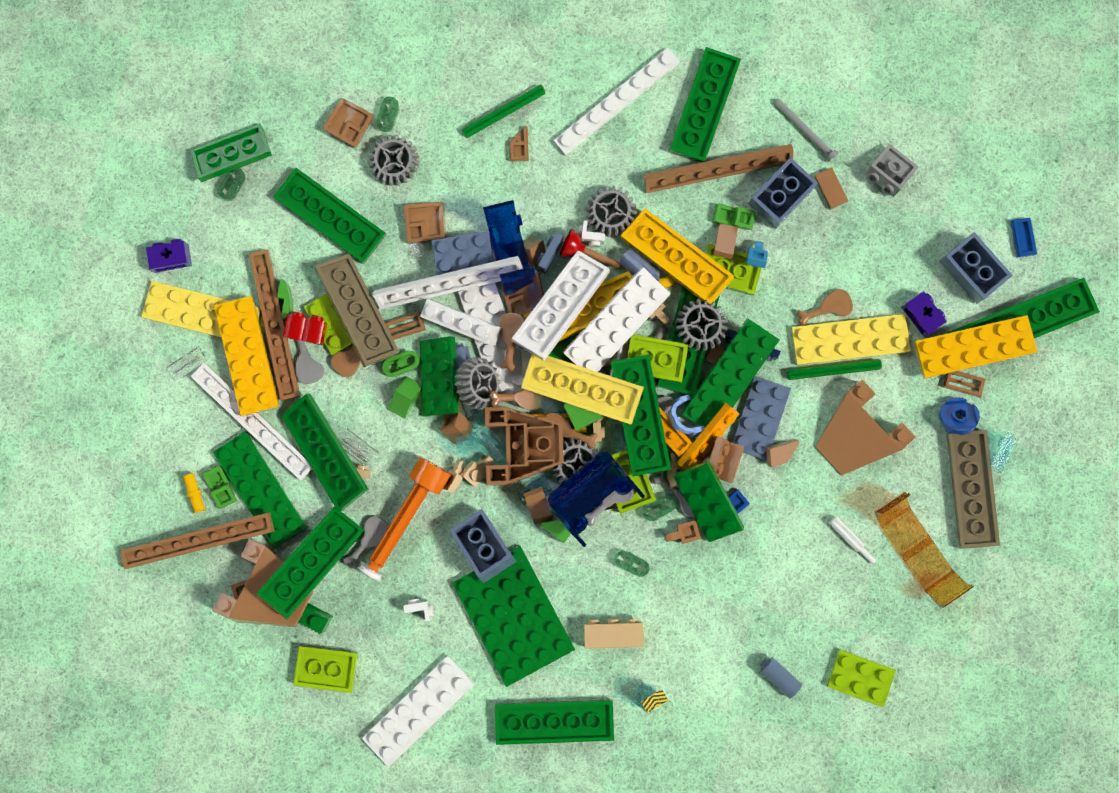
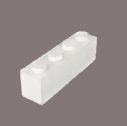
(461, 322)

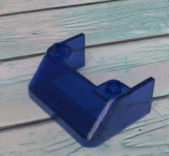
(507, 243)
(588, 489)

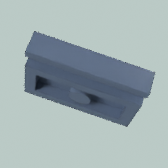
(545, 259)

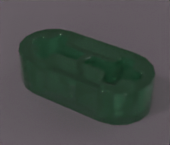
(383, 112)
(236, 185)
(662, 512)
(628, 567)

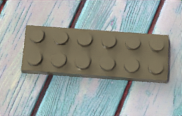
(356, 310)
(973, 490)

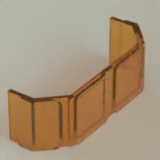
(920, 551)

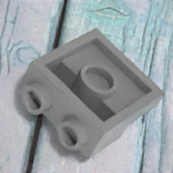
(891, 170)

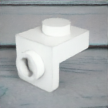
(592, 238)
(415, 605)

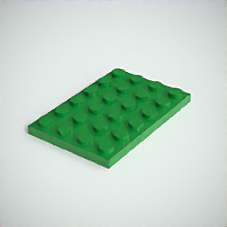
(514, 619)

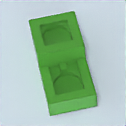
(736, 217)
(284, 294)
(220, 486)

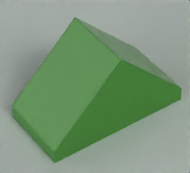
(405, 397)
(581, 417)
(557, 529)

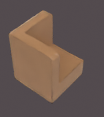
(533, 249)
(455, 426)

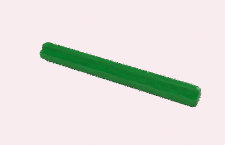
(503, 111)
(834, 369)

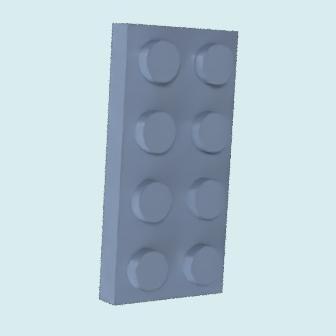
(761, 416)

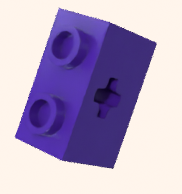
(178, 259)
(915, 309)

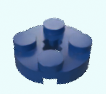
(959, 426)

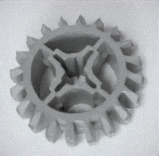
(388, 165)
(616, 195)
(694, 325)
(476, 381)
(575, 454)

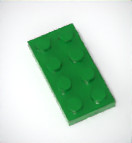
(230, 152)
(438, 376)
(708, 501)

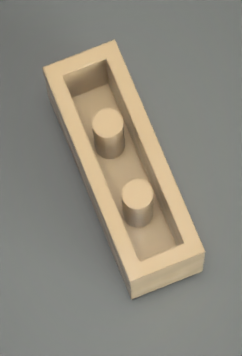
(613, 634)

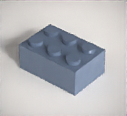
(783, 193)
(462, 252)
(975, 268)
(482, 546)

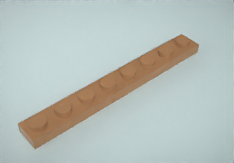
(718, 168)
(274, 325)
(197, 540)

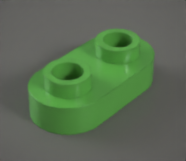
(401, 363)

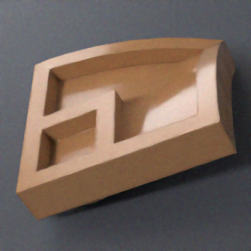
(348, 122)
(424, 222)
(526, 298)

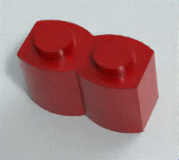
(305, 329)

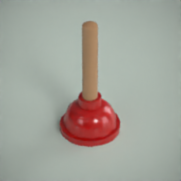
(574, 243)

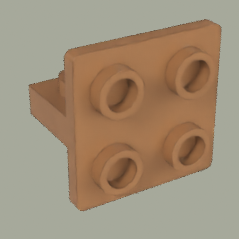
(724, 458)

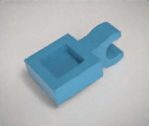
(757, 256)

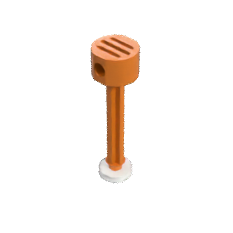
(427, 477)

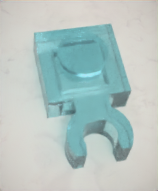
(474, 413)
(541, 482)

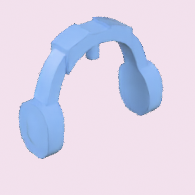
(675, 420)

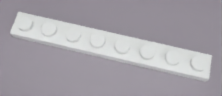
(616, 101)
(445, 283)
(253, 423)

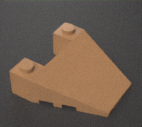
(854, 436)
(531, 445)
(248, 606)

